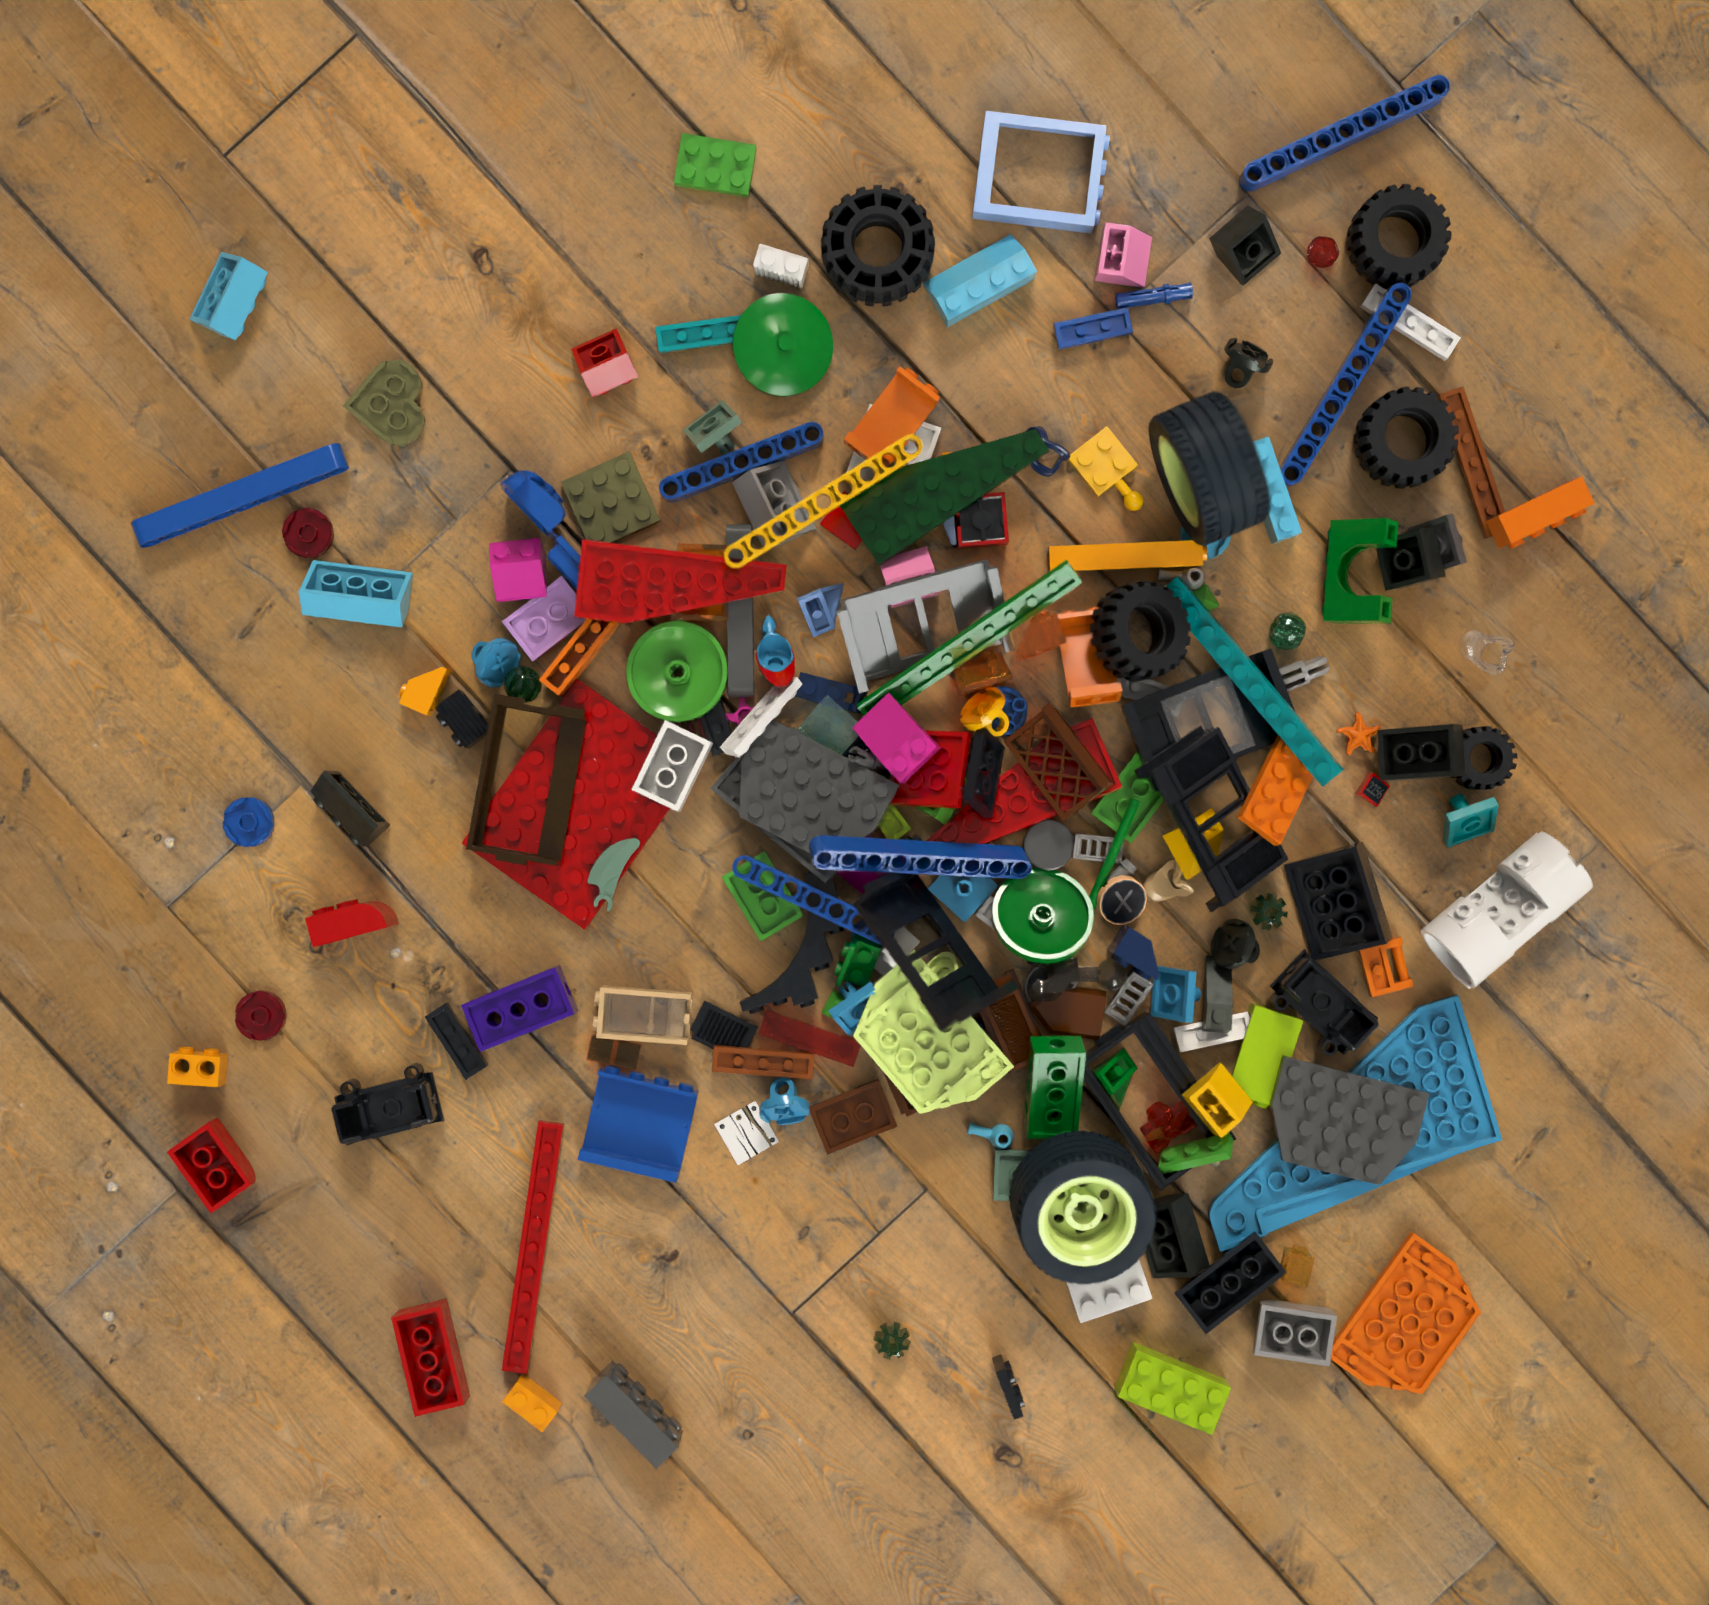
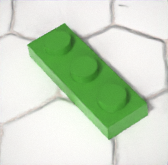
(1195, 1153)

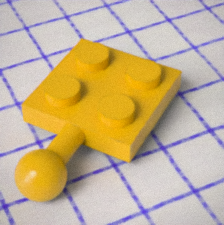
(1104, 464)

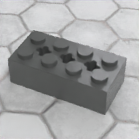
(634, 1413)

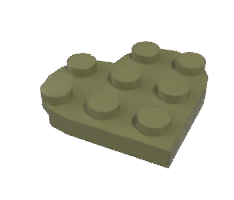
(389, 404)

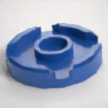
(248, 822)

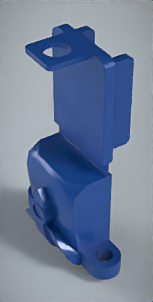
(546, 511)

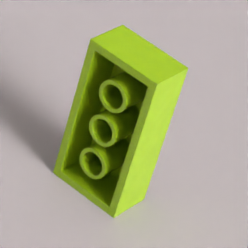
(1172, 1388)

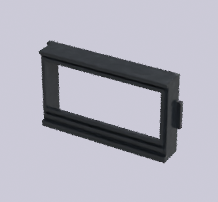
(1169, 1065)

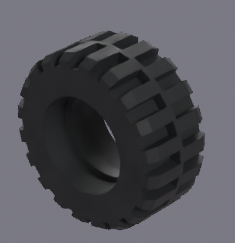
(1416, 209)
(1432, 418)
(1167, 625)

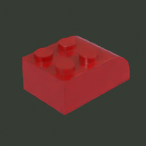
(348, 921)
(213, 1165)

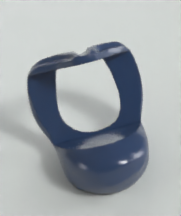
(1064, 454)

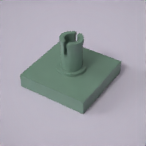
(713, 428)

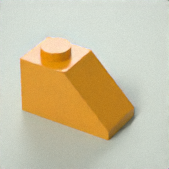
(424, 691)

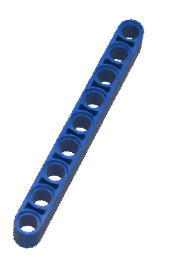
(1352, 125)
(1352, 376)
(239, 495)
(919, 857)

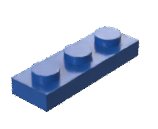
(1093, 328)

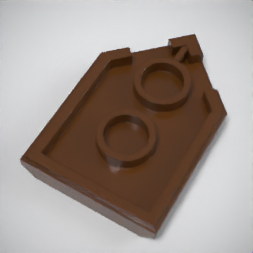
(1073, 1013)

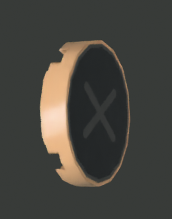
(1121, 900)

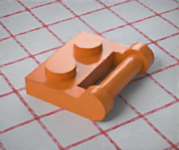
(1378, 970)

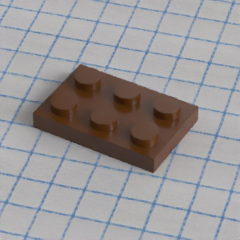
(852, 1116)

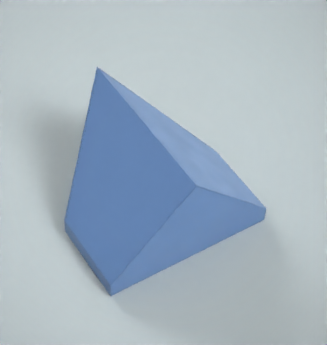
(821, 608)

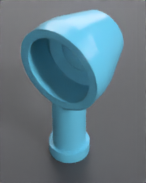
(993, 1134)

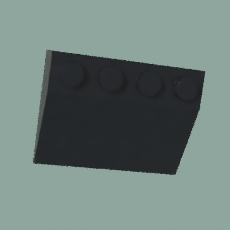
(1338, 901)

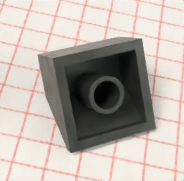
(1246, 244)

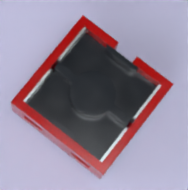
(983, 523)

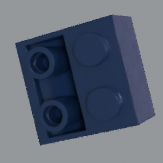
(1134, 949)

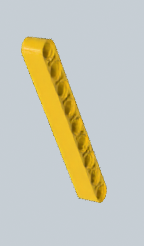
(831, 491)

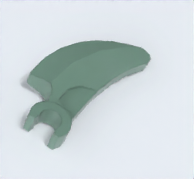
(609, 867)

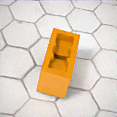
(197, 1073)

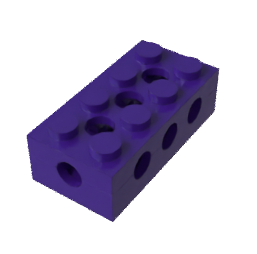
(513, 1024)

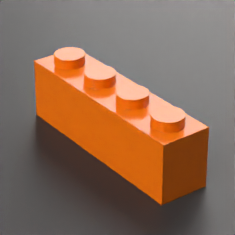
(1540, 512)
(577, 655)

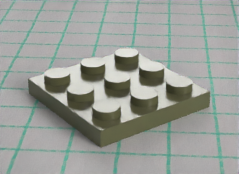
(611, 500)

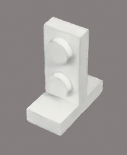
(906, 941)

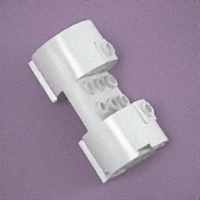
(1507, 909)

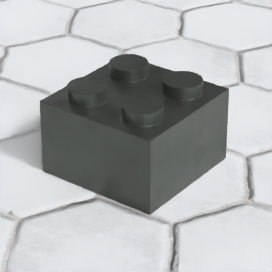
(1412, 561)

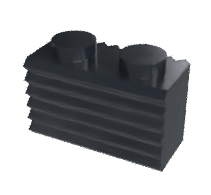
(462, 719)

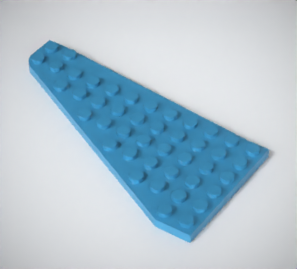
(1423, 1052)

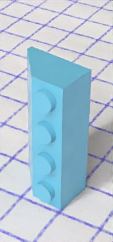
(980, 280)
(356, 593)

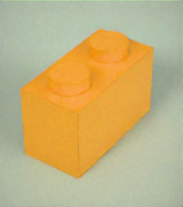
(532, 1402)

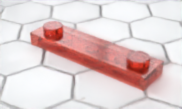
(809, 1038)

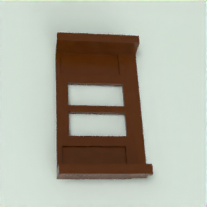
(1009, 1027)

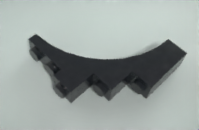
(813, 953)

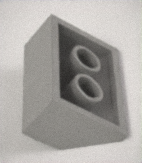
(766, 494)

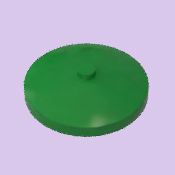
(782, 345)
(1043, 916)

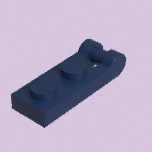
(816, 688)

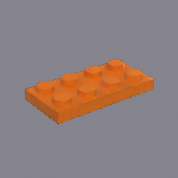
(1276, 793)

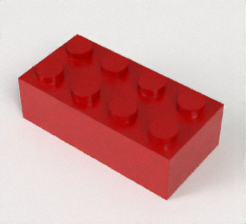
(430, 1357)

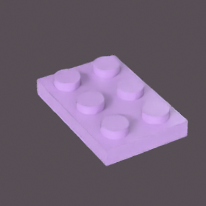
(545, 620)

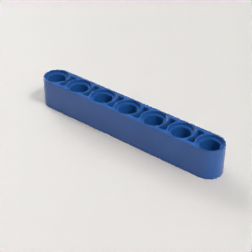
(728, 461)
(800, 897)

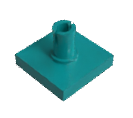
(1469, 820)

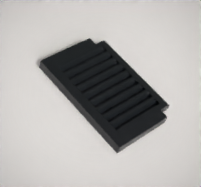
(721, 1027)

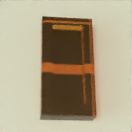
(614, 1052)

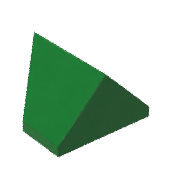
(1116, 1075)

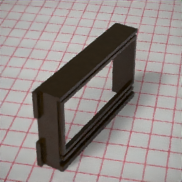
(560, 790)

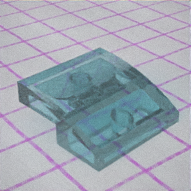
(830, 726)

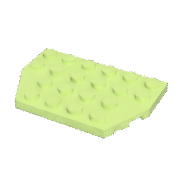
(920, 1059)

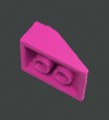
(896, 738)

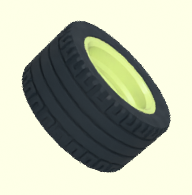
(1209, 468)
(1049, 1186)

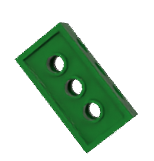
(1053, 1085)

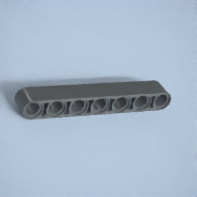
(740, 629)

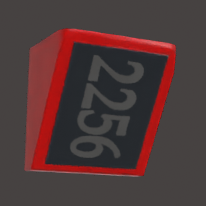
(1372, 789)

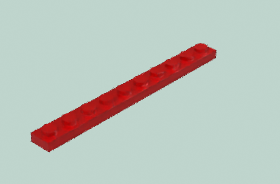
(533, 1247)

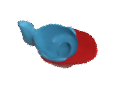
(775, 655)

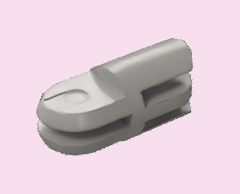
(1304, 673)

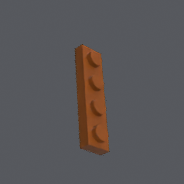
(763, 1062)

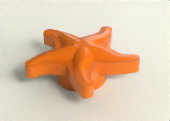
(1359, 735)

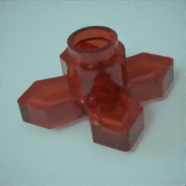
(1166, 1124)

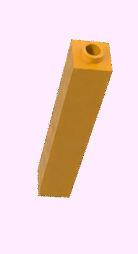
(1128, 555)

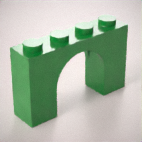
(1346, 541)

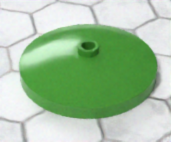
(662, 653)

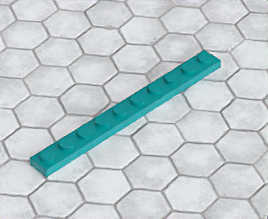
(1256, 686)

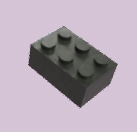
(1421, 752)

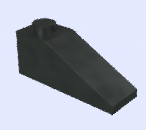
(1217, 997)

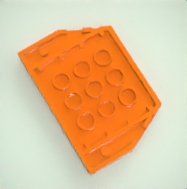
(1407, 1320)

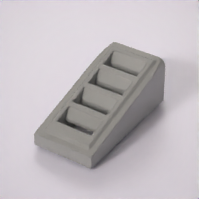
(1078, 844)
(1131, 976)

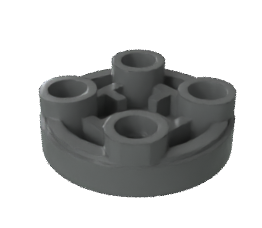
(1048, 844)

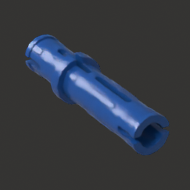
(1163, 294)

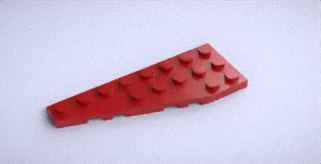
(645, 583)
(1019, 799)

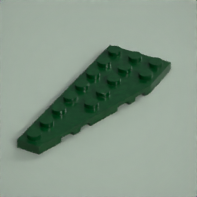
(934, 490)

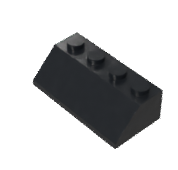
(1230, 1282)

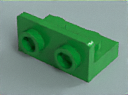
(858, 962)

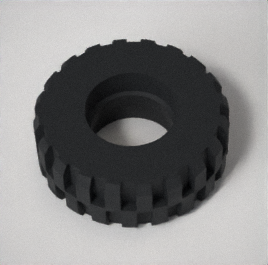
(872, 209)

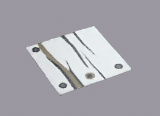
(746, 1133)

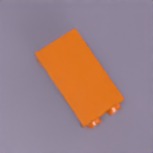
(894, 414)
(1084, 674)

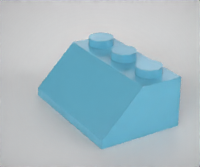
(229, 295)

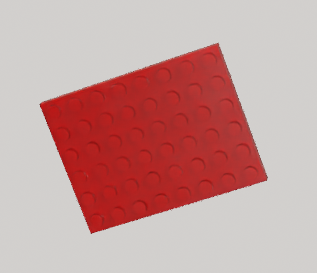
(601, 808)

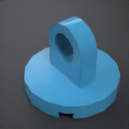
(495, 660)
(784, 1108)

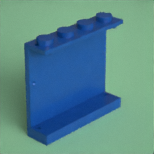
(639, 1124)

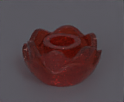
(1324, 244)

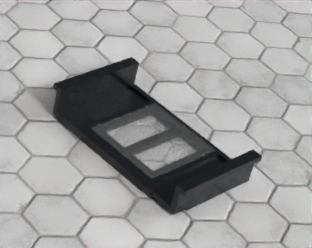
(1207, 702)

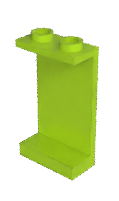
(1260, 1054)

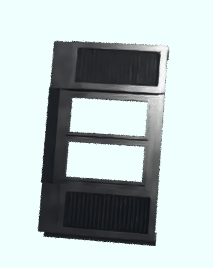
(1186, 771)
(901, 900)

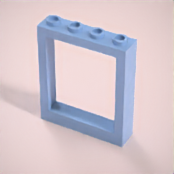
(1036, 217)

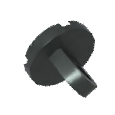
(1247, 358)
(1234, 944)

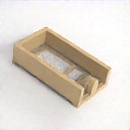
(643, 1015)

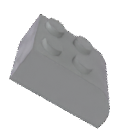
(1295, 1332)

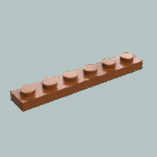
(1473, 460)

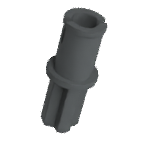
(867, 760)

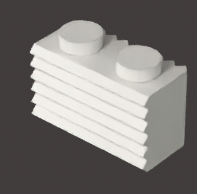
(781, 266)

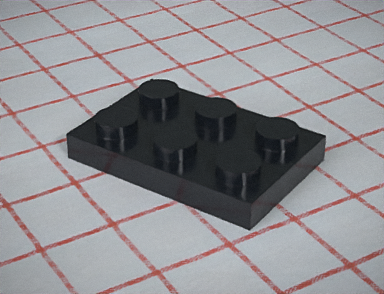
(983, 773)

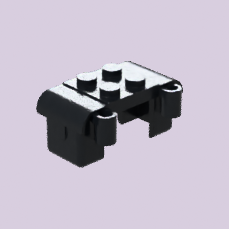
(1323, 1004)
(386, 1106)

